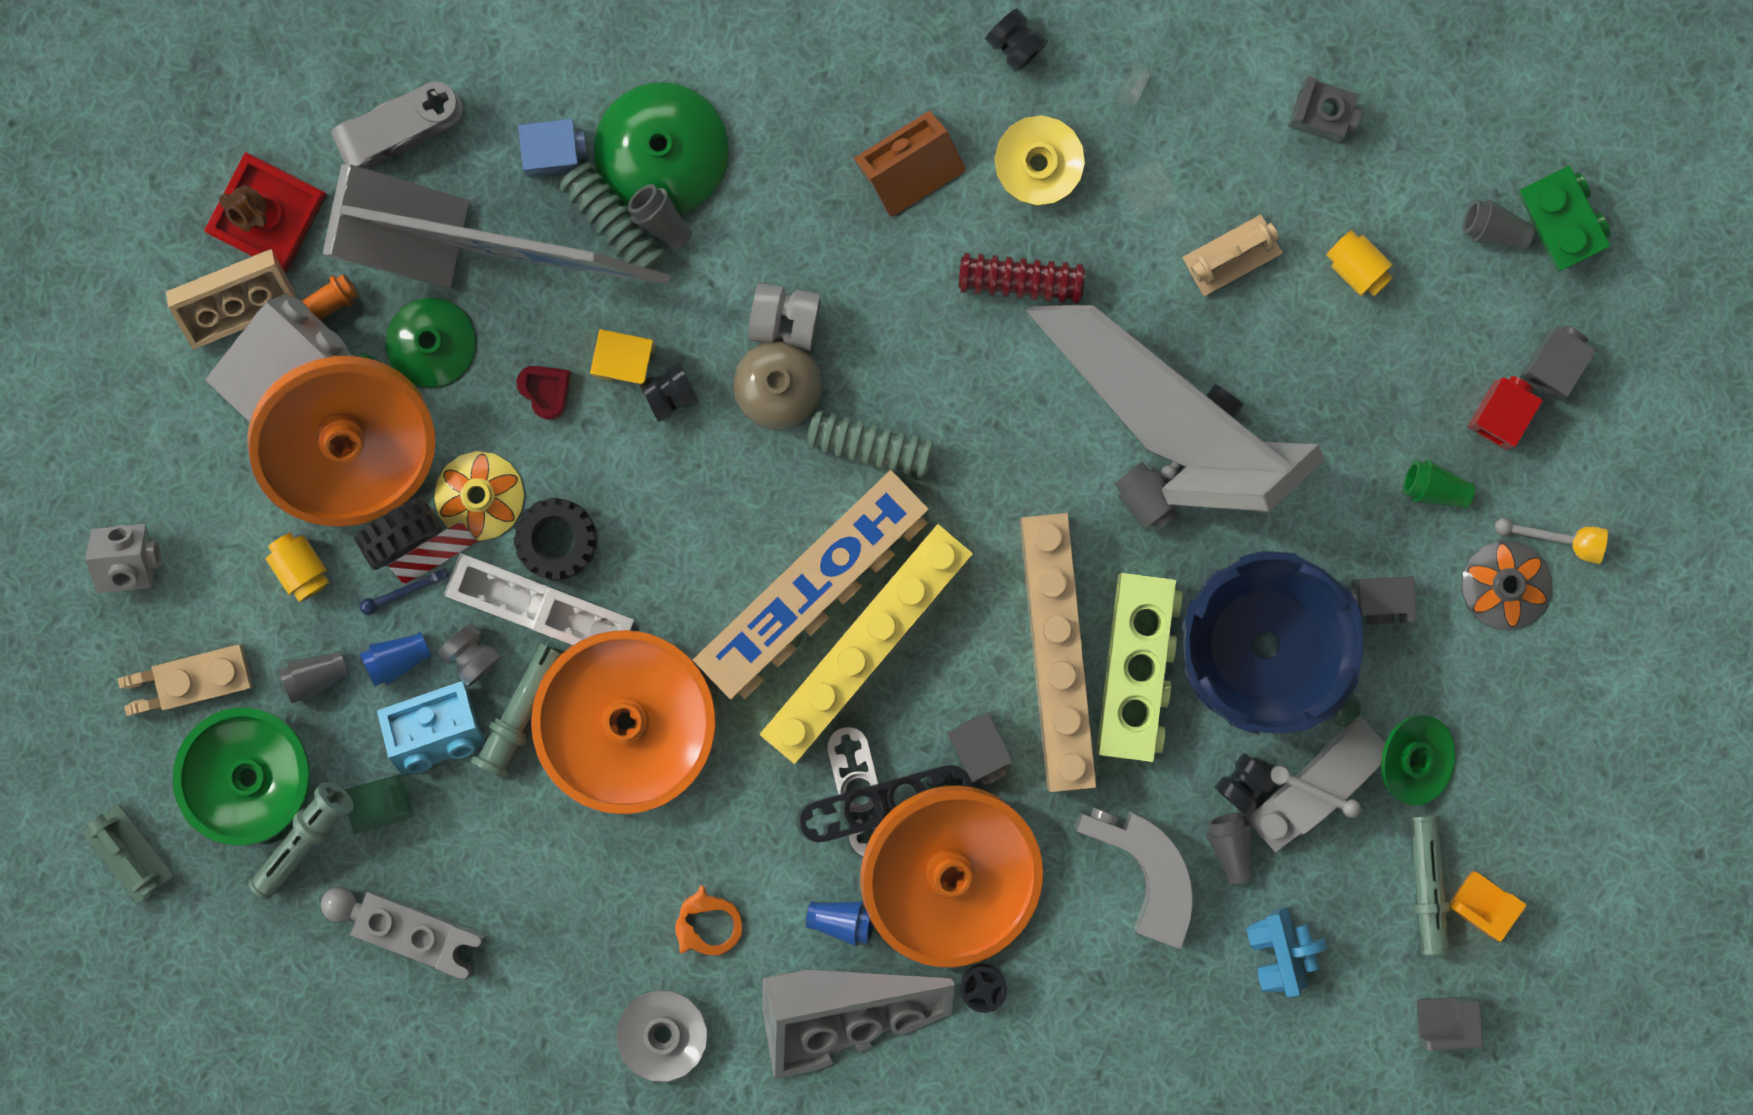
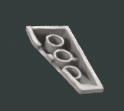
(827, 1011)

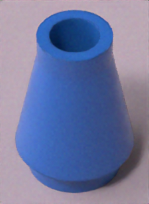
(394, 658)
(841, 920)

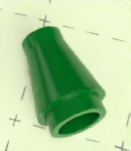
(1435, 485)

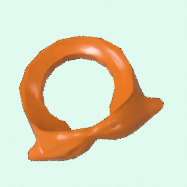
(704, 903)

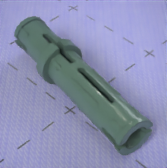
(1429, 885)

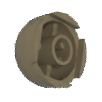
(777, 385)

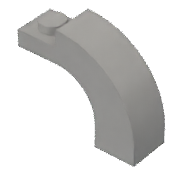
(1168, 891)

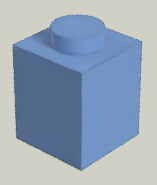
(551, 147)

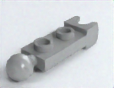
(403, 929)

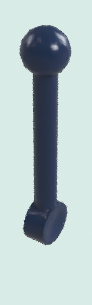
(369, 606)

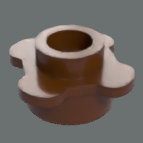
(245, 208)

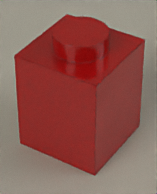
(1505, 412)

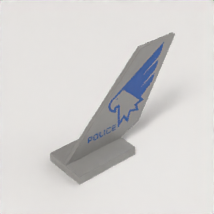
(420, 231)

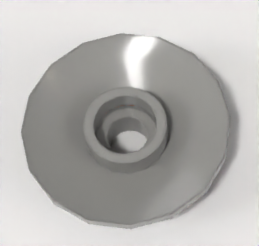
(659, 1059)

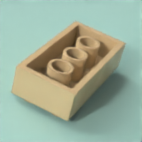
(227, 298)

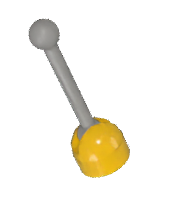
(1587, 543)

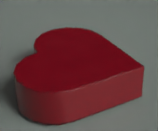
(546, 389)

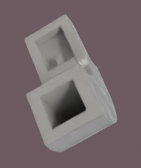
(1336, 769)

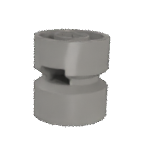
(768, 311)

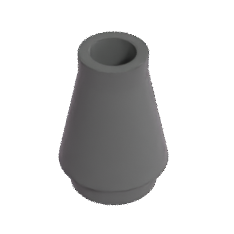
(657, 214)
(1495, 225)
(311, 676)
(1232, 845)

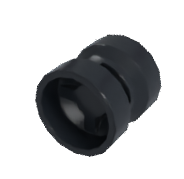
(1016, 40)
(669, 392)
(1253, 777)

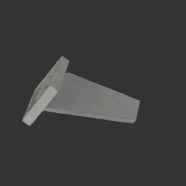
(1176, 420)

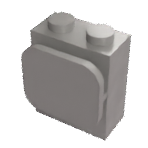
(271, 345)

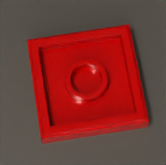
(289, 216)

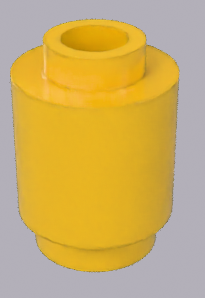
(1360, 264)
(297, 566)

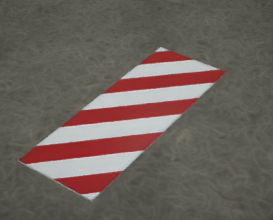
(432, 553)

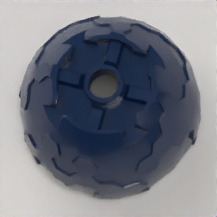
(1315, 635)

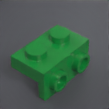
(1565, 217)

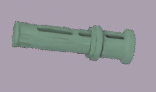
(509, 731)
(310, 828)

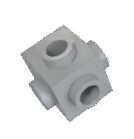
(122, 558)

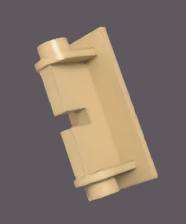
(1233, 255)

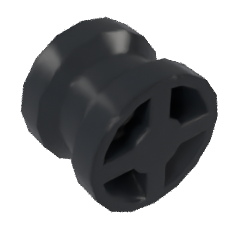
(987, 995)

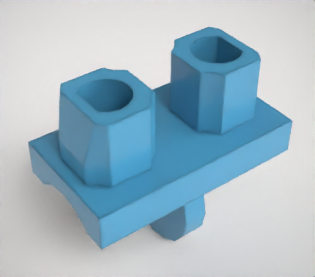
(1288, 971)

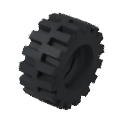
(527, 532)
(397, 533)

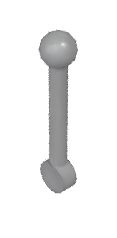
(1281, 775)

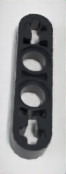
(881, 797)

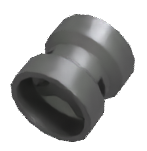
(471, 657)

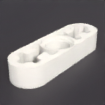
(840, 760)

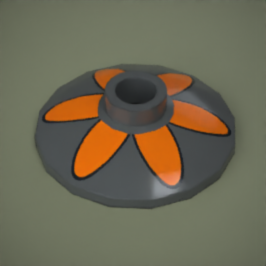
(1484, 585)

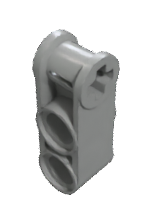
(397, 125)

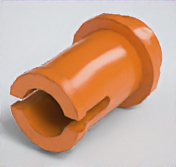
(331, 297)

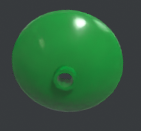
(694, 152)
(212, 770)

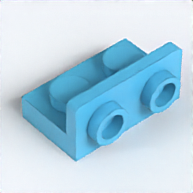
(430, 729)

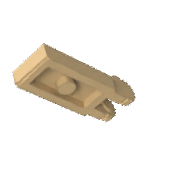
(191, 679)

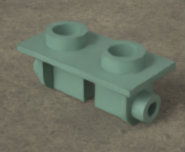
(127, 853)

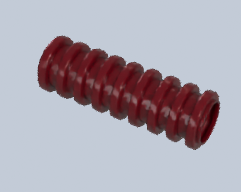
(1021, 278)

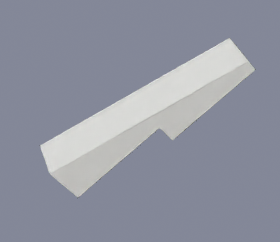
(529, 602)

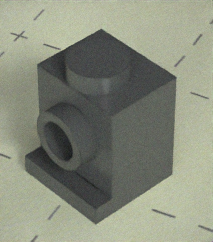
(1310, 117)
(1384, 597)

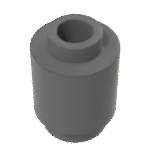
(1144, 497)

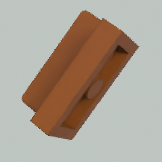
(911, 163)

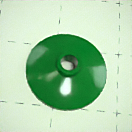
(449, 355)
(1418, 760)

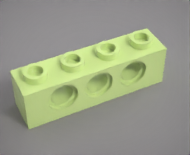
(1114, 734)

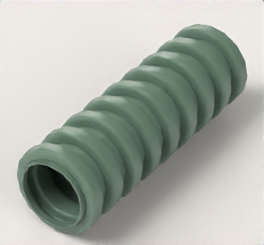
(610, 217)
(869, 444)

